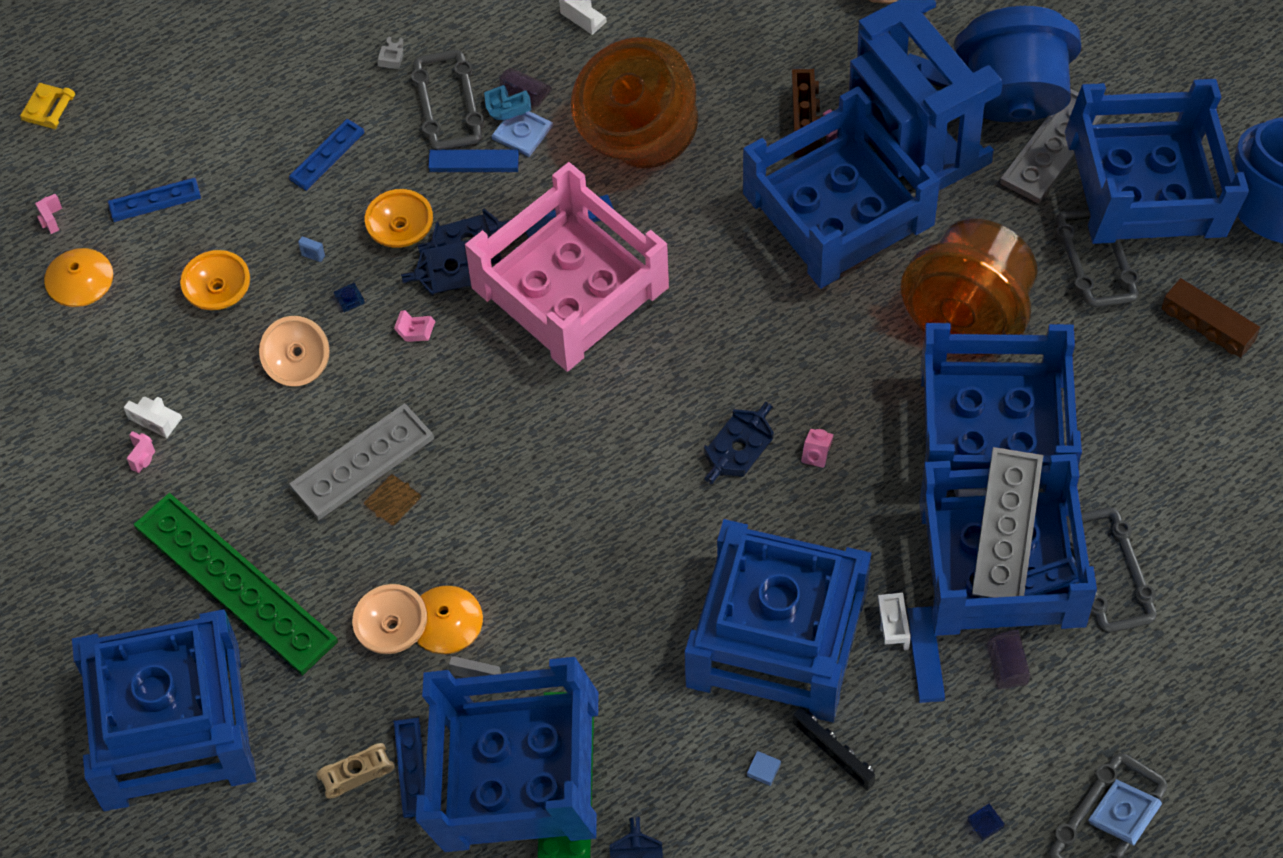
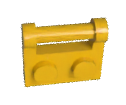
(42, 102)

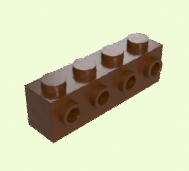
(805, 104)
(1210, 318)

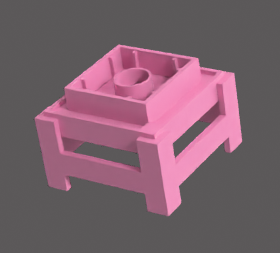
(570, 276)

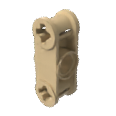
(365, 760)

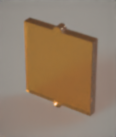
(392, 499)

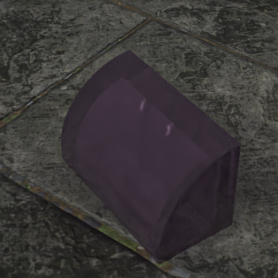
(518, 82)
(1008, 660)

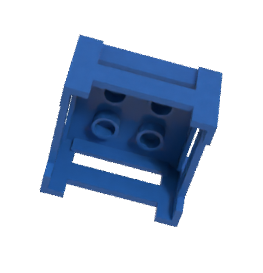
(910, 104)
(1154, 174)
(841, 197)
(998, 403)
(954, 541)
(780, 613)
(163, 702)
(512, 762)

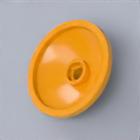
(396, 209)
(215, 270)
(81, 285)
(455, 629)

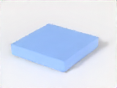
(522, 132)
(1125, 812)

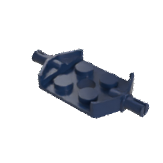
(458, 230)
(432, 271)
(743, 427)
(636, 844)

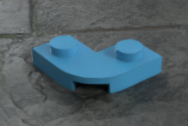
(504, 107)

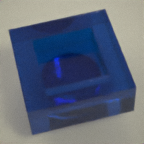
(349, 297)
(986, 822)

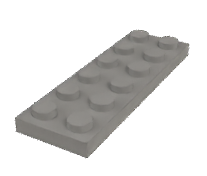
(1043, 157)
(361, 461)
(1007, 524)

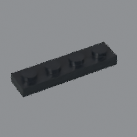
(828, 743)

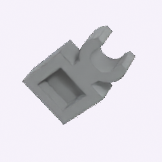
(391, 55)

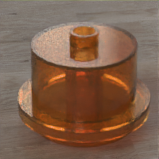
(636, 102)
(972, 280)

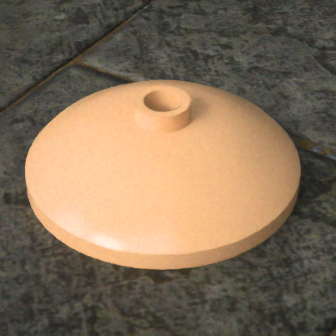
(279, 347)
(389, 606)

